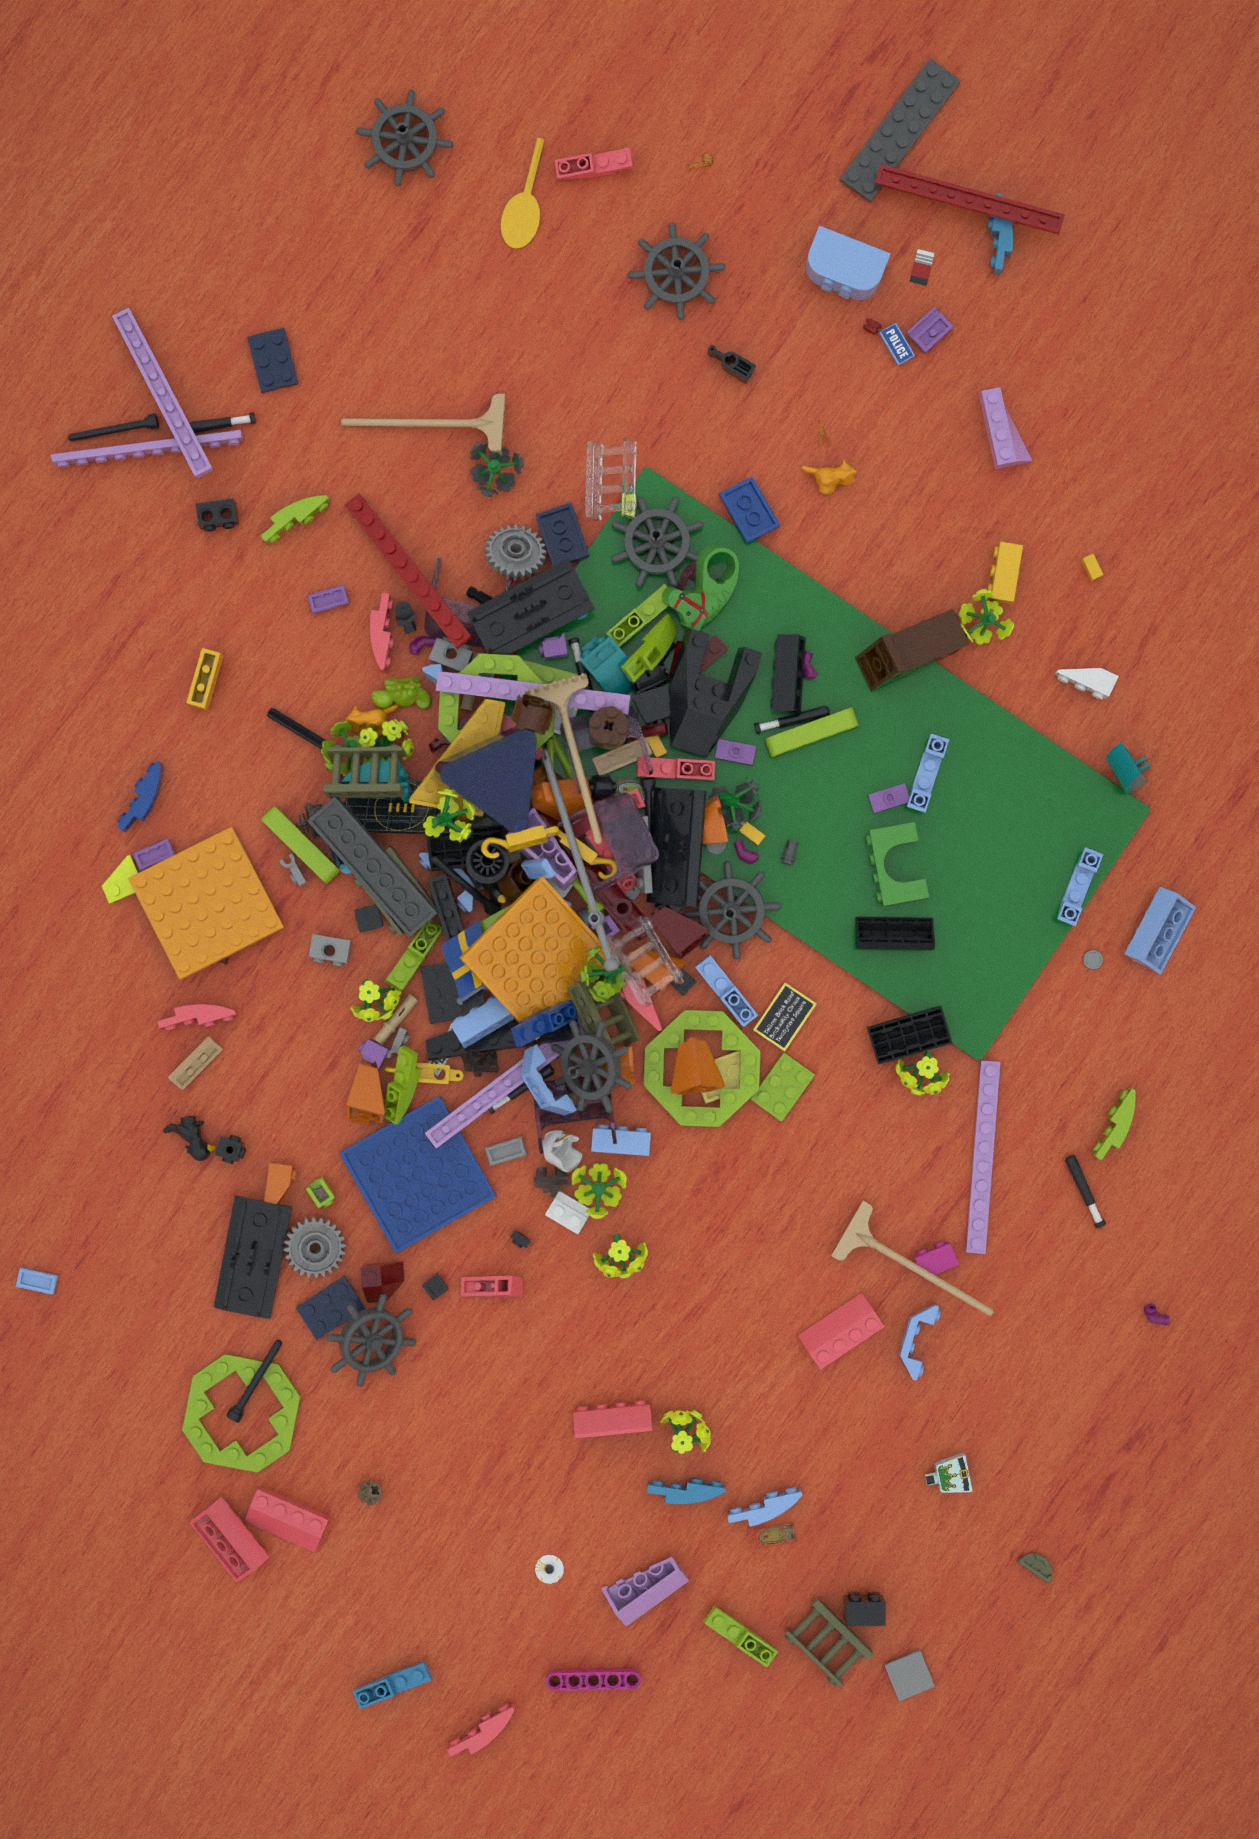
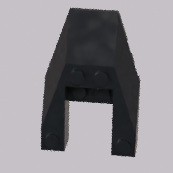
(701, 704)

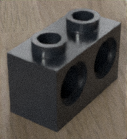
(217, 508)

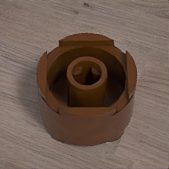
(532, 714)
(609, 717)
(514, 881)

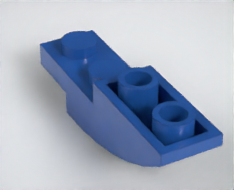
(148, 792)
(544, 1021)

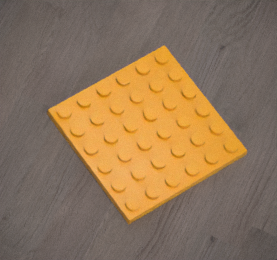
(206, 903)
(532, 952)

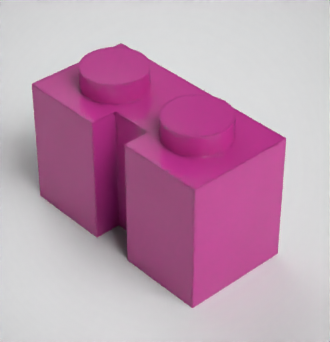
(936, 1259)

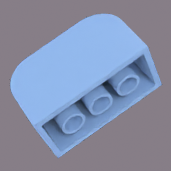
(845, 265)

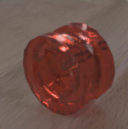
(872, 326)

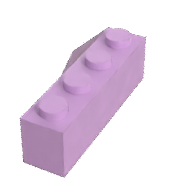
(1002, 434)
(560, 863)
(644, 1590)

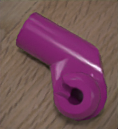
(420, 642)
(809, 671)
(745, 855)
(1153, 1316)

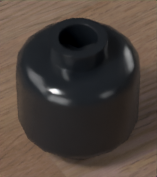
(601, 787)

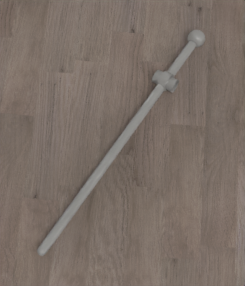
(610, 963)

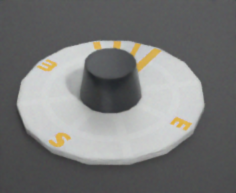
(549, 1569)

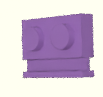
(929, 330)

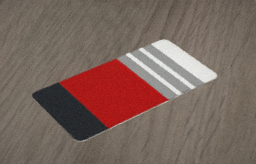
(922, 267)

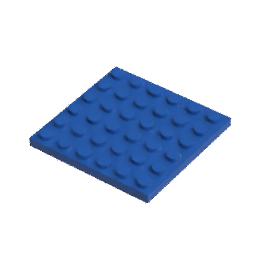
(411, 1182)

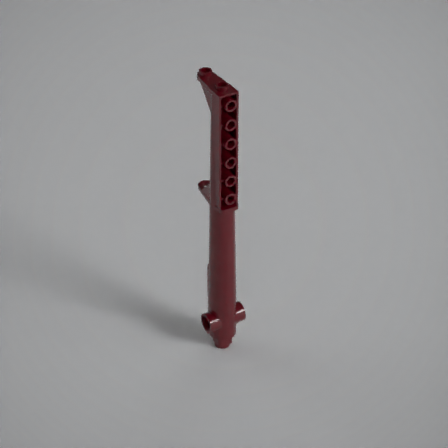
(610, 897)

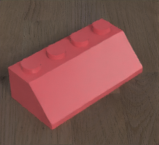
(840, 1331)
(612, 1419)
(287, 1518)
(229, 1539)

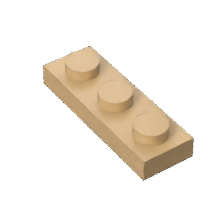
(619, 757)
(195, 1063)

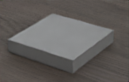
(909, 1675)

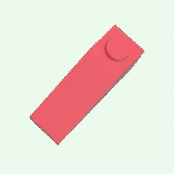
(647, 1012)
(492, 1286)

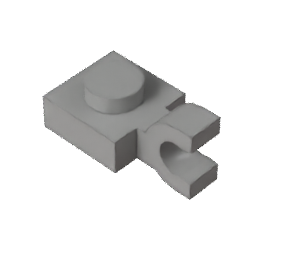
(297, 875)
(401, 1039)

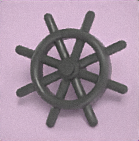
(404, 137)
(676, 271)
(656, 541)
(732, 910)
(591, 1066)
(371, 1340)

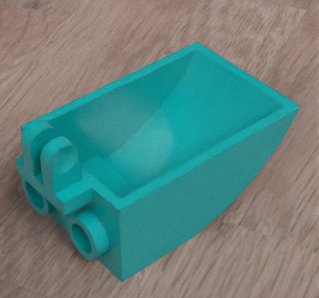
(603, 662)
(1126, 768)
(383, 776)

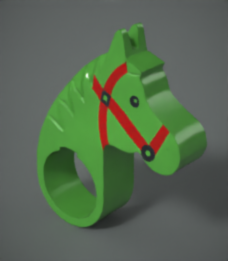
(709, 596)

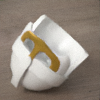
(559, 1150)

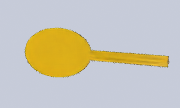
(522, 212)

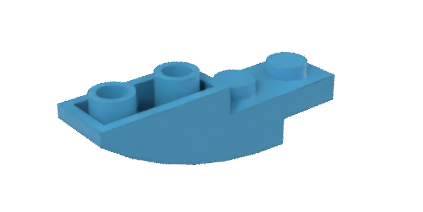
(1002, 242)
(695, 1491)
(392, 1684)

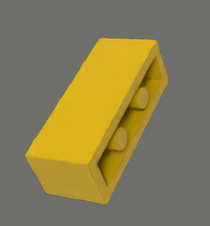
(1005, 572)
(204, 679)

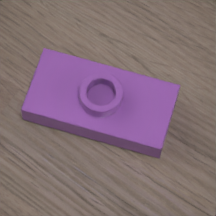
(328, 599)
(735, 752)
(889, 798)
(154, 854)

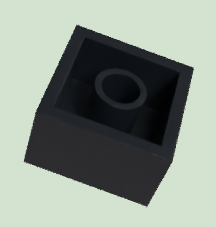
(864, 1609)

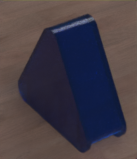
(495, 776)

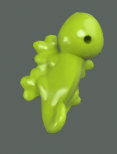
(402, 692)

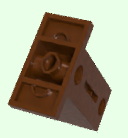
(911, 649)

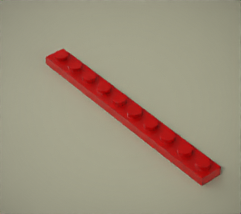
(969, 199)
(408, 571)

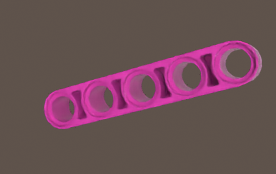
(602, 1684)

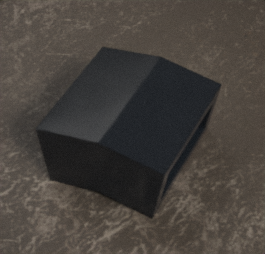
(368, 918)

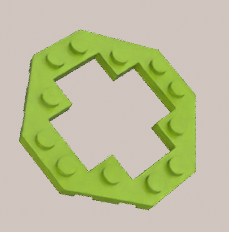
(490, 664)
(732, 1039)
(234, 1454)

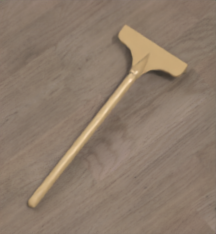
(490, 423)
(559, 695)
(859, 1235)

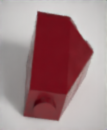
(678, 930)
(381, 1279)

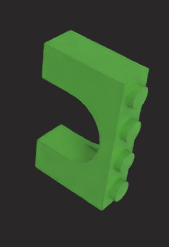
(881, 842)

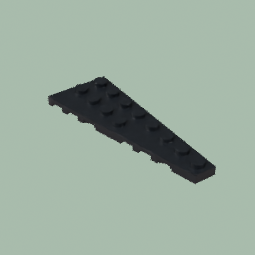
(448, 1045)

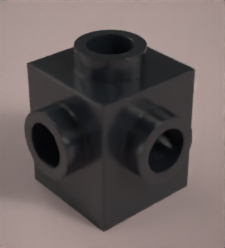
(224, 1145)

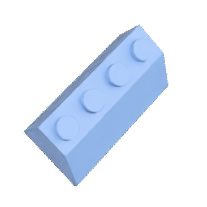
(1160, 930)

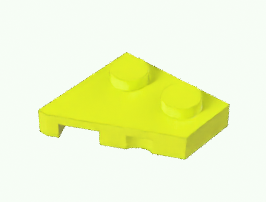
(118, 884)

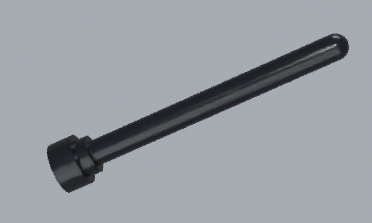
(148, 422)
(648, 786)
(490, 906)
(236, 1412)

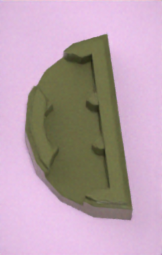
(1038, 1565)

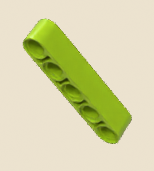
(811, 732)
(300, 844)

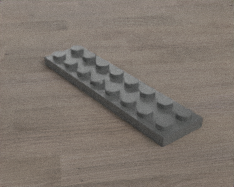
(900, 128)
(372, 866)

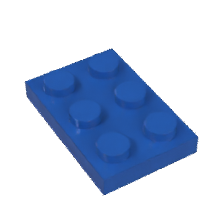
(749, 510)

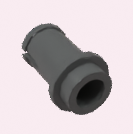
(789, 852)

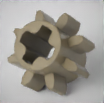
(369, 1492)

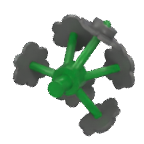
(481, 473)
(742, 795)

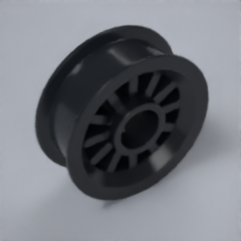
(478, 876)

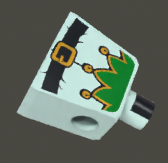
(951, 1475)

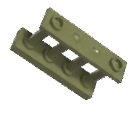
(373, 788)
(395, 928)
(590, 1016)
(847, 1636)

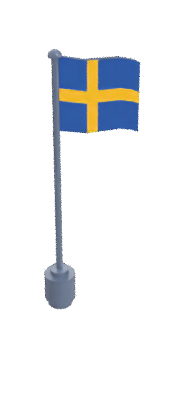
(466, 982)

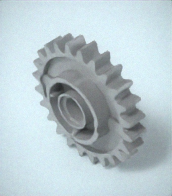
(501, 550)
(314, 1232)

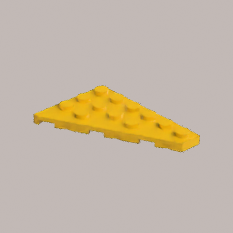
(481, 726)

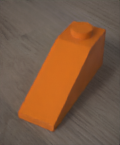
(279, 1181)

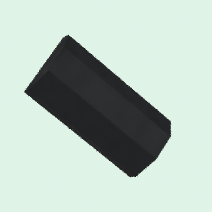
(455, 852)
(894, 933)
(909, 1035)

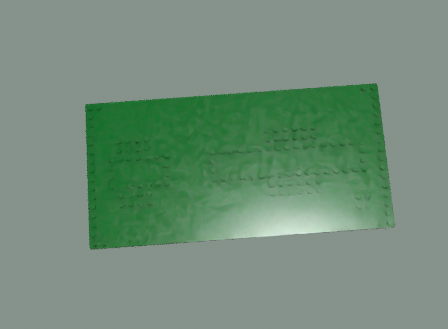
(999, 818)

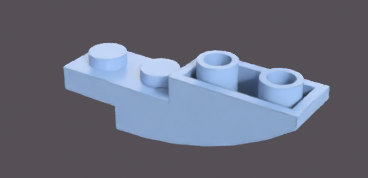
(726, 990)
(774, 1505)

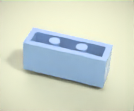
(480, 1021)
(628, 1142)

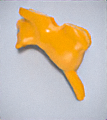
(829, 478)
(372, 719)

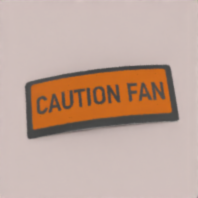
(539, 775)

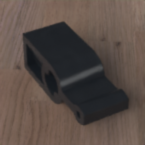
(741, 369)

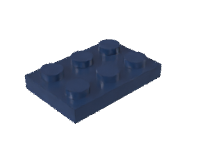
(272, 360)
(562, 534)
(329, 1307)

